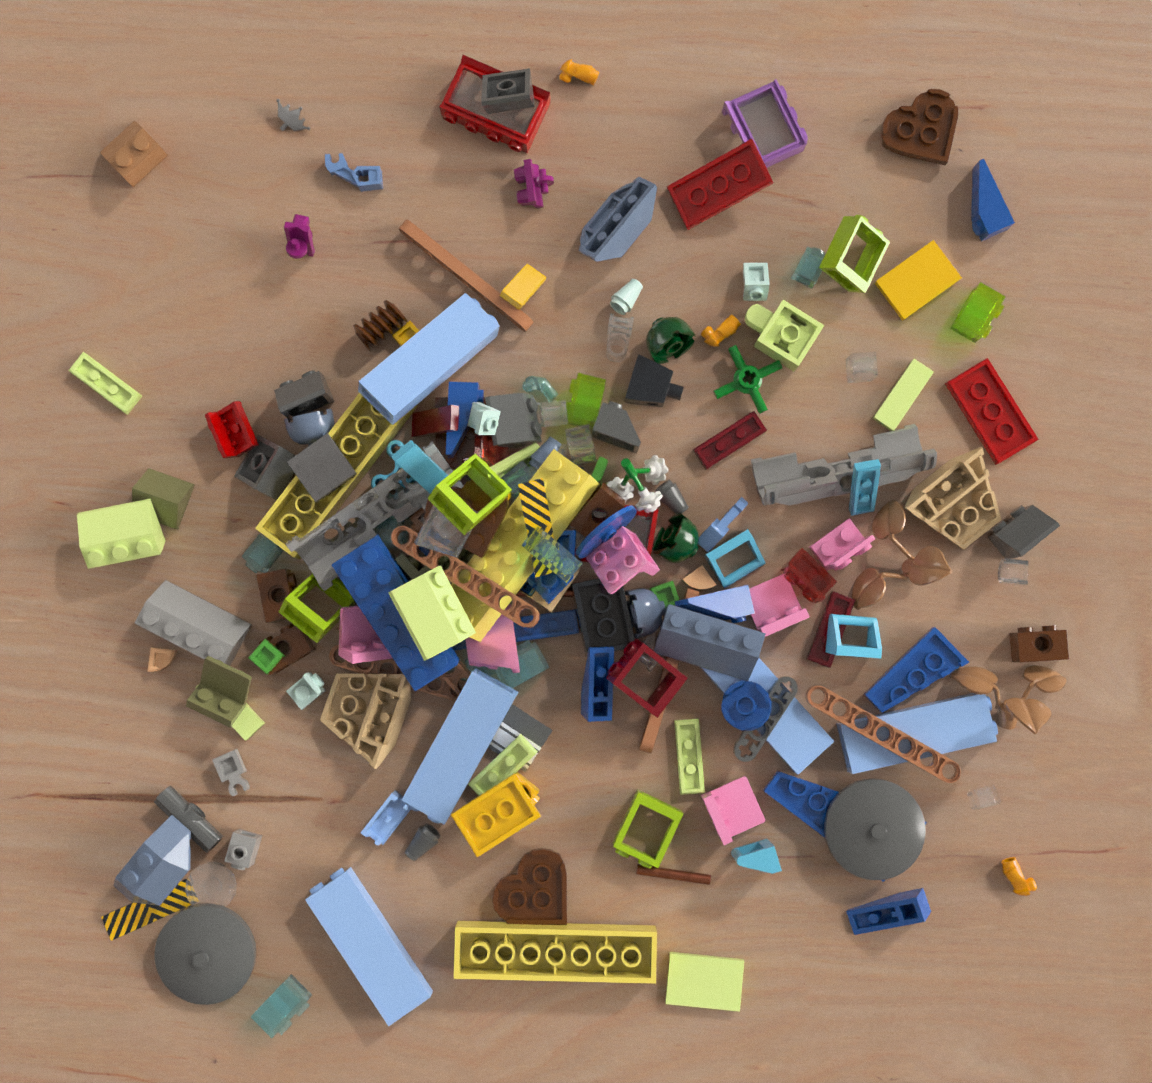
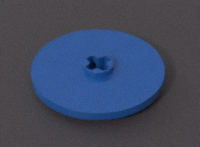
(606, 530)

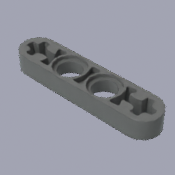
(770, 723)

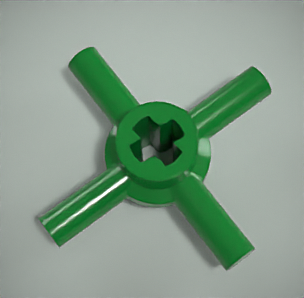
(746, 388)

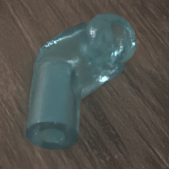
(539, 383)

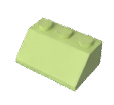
(119, 533)
(432, 613)

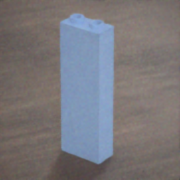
(428, 358)
(941, 725)
(797, 734)
(459, 746)
(369, 945)

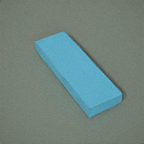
(419, 466)
(864, 487)

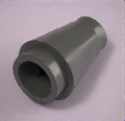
(672, 497)
(423, 841)

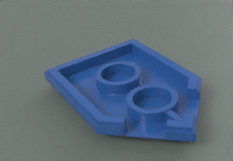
(550, 584)

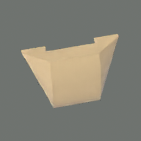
(957, 499)
(368, 712)

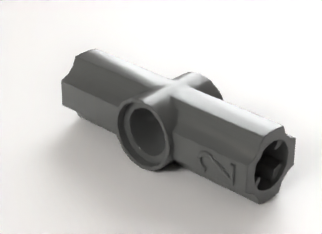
(190, 816)

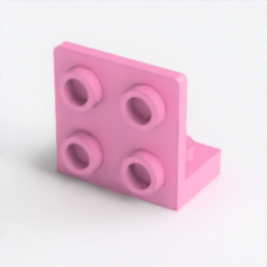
(840, 544)
(621, 560)
(775, 606)
(358, 639)
(733, 809)

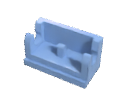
(386, 819)

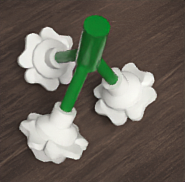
(654, 472)

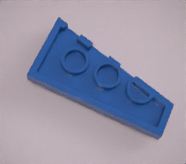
(919, 667)

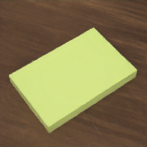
(704, 981)

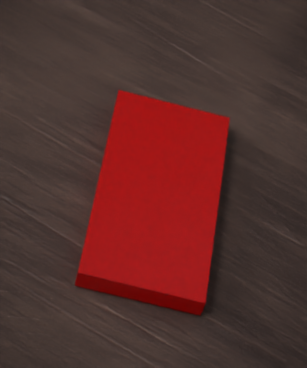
(720, 184)
(991, 411)

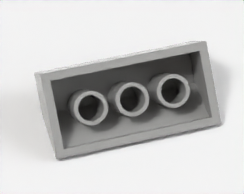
(193, 623)

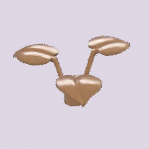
(921, 570)
(1028, 712)

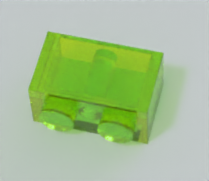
(978, 312)
(585, 400)

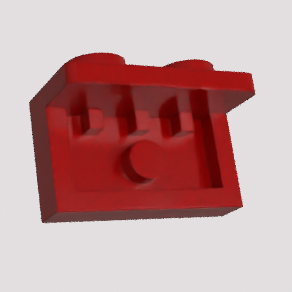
(231, 430)

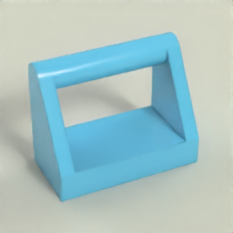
(727, 547)
(833, 644)
(758, 856)

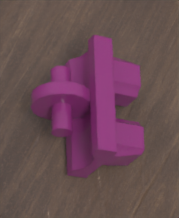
(536, 183)
(299, 237)

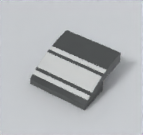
(517, 723)

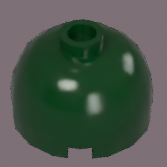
(668, 338)
(677, 541)

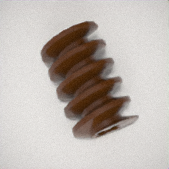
(379, 324)

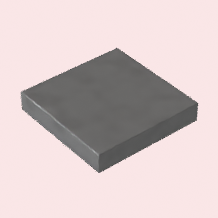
(322, 468)

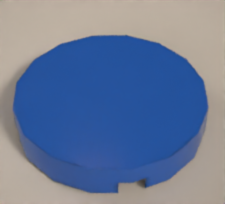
(746, 705)

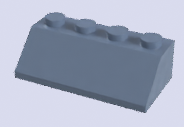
(708, 642)

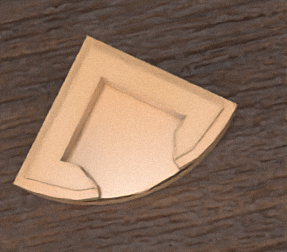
(699, 579)
(160, 658)

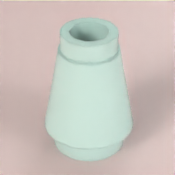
(625, 298)

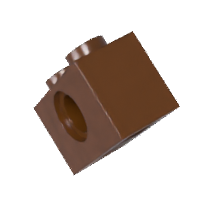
(603, 499)
(268, 585)
(299, 645)
(1053, 648)

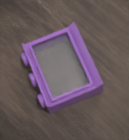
(768, 121)

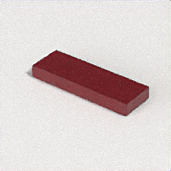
(435, 421)
(729, 440)
(836, 604)

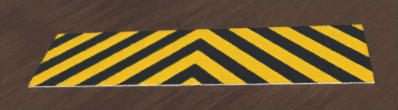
(536, 514)
(138, 915)

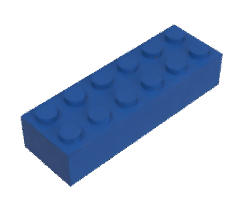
(369, 576)

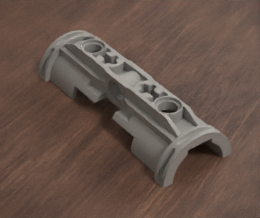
(790, 483)
(368, 512)

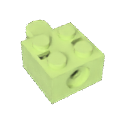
(784, 334)

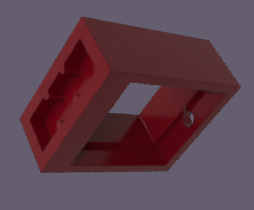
(663, 693)

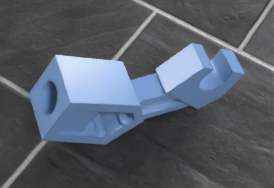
(343, 171)
(719, 528)

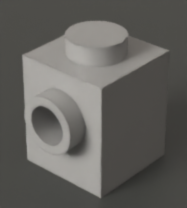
(243, 849)

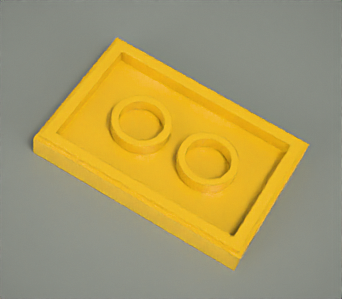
(918, 280)
(495, 815)

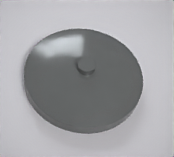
(874, 829)
(205, 954)

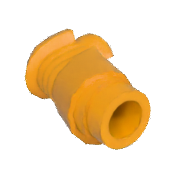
(581, 71)
(724, 330)
(1014, 874)

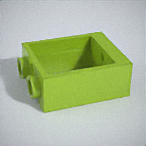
(870, 258)
(455, 508)
(308, 620)
(658, 806)

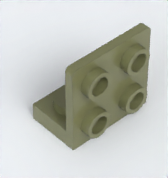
(413, 566)
(220, 692)

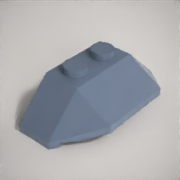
(619, 221)
(157, 865)

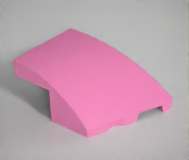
(496, 648)

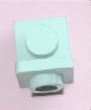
(755, 281)
(483, 419)
(306, 689)

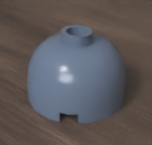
(309, 427)
(644, 611)

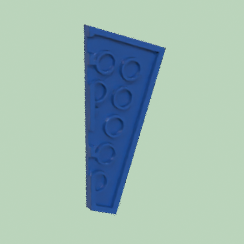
(802, 798)

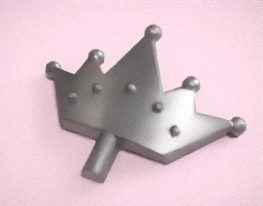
(290, 118)

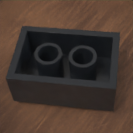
(602, 616)

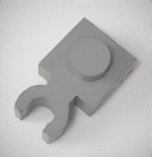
(230, 768)

